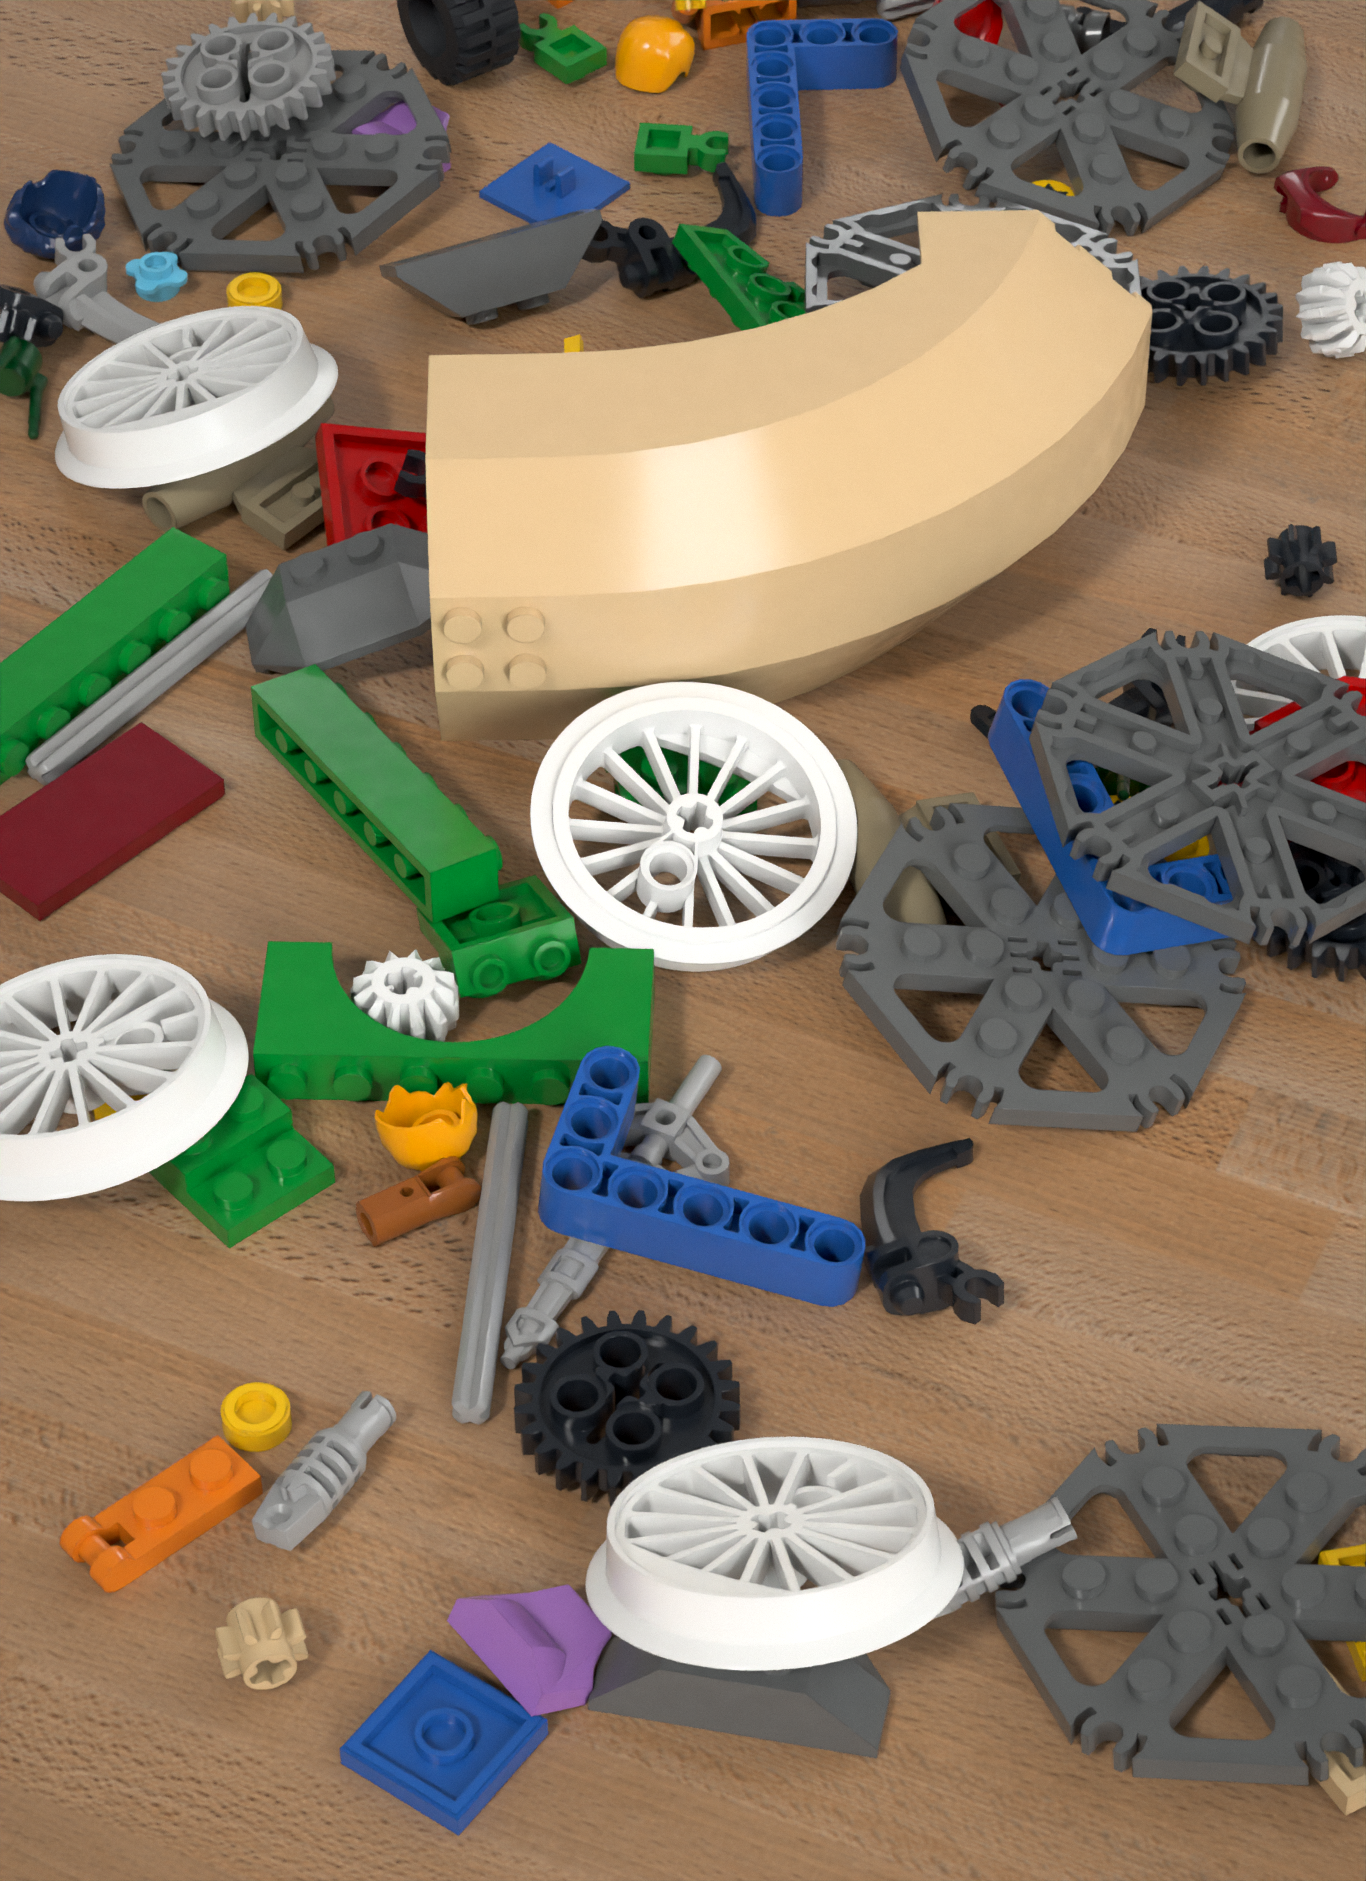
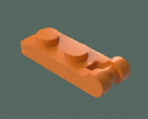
(162, 1515)

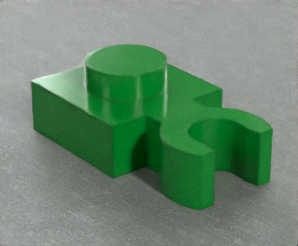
(563, 53)
(673, 147)

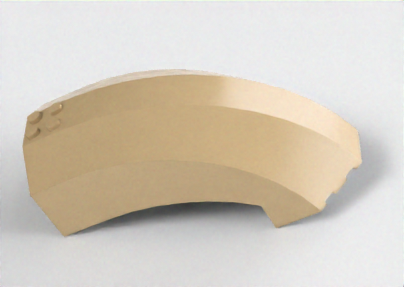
(771, 489)

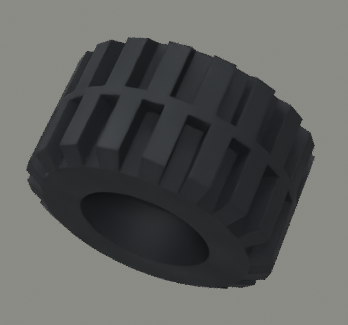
(461, 36)

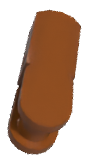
(417, 1201)

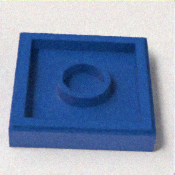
(443, 1742)

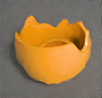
(653, 53)
(426, 1126)

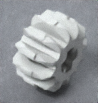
(1334, 309)
(409, 996)

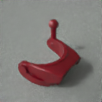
(1313, 215)

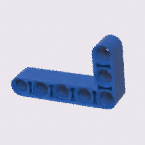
(796, 57)
(1110, 919)
(677, 1217)

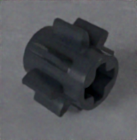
(1300, 560)

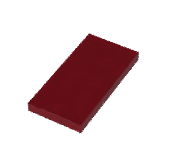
(99, 818)

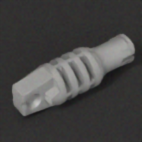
(322, 1473)
(997, 1552)

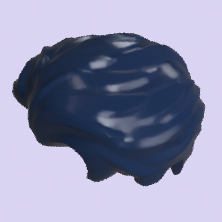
(56, 207)

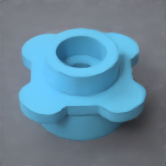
(157, 276)

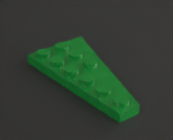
(738, 277)

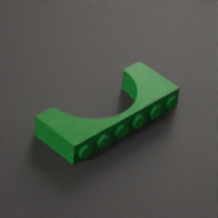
(325, 1048)

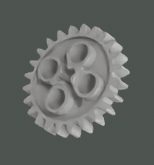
(212, 76)

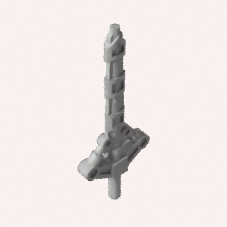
(658, 1132)

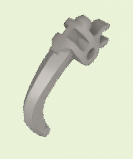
(80, 290)

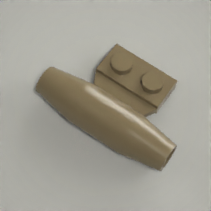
(1260, 80)
(272, 489)
(912, 896)

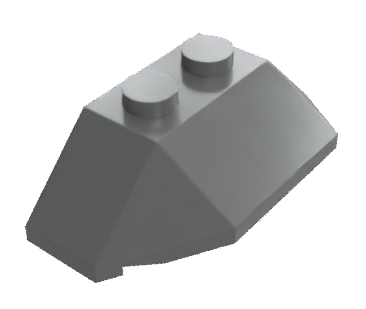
(498, 268)
(343, 602)
(817, 1706)

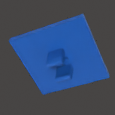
(553, 185)

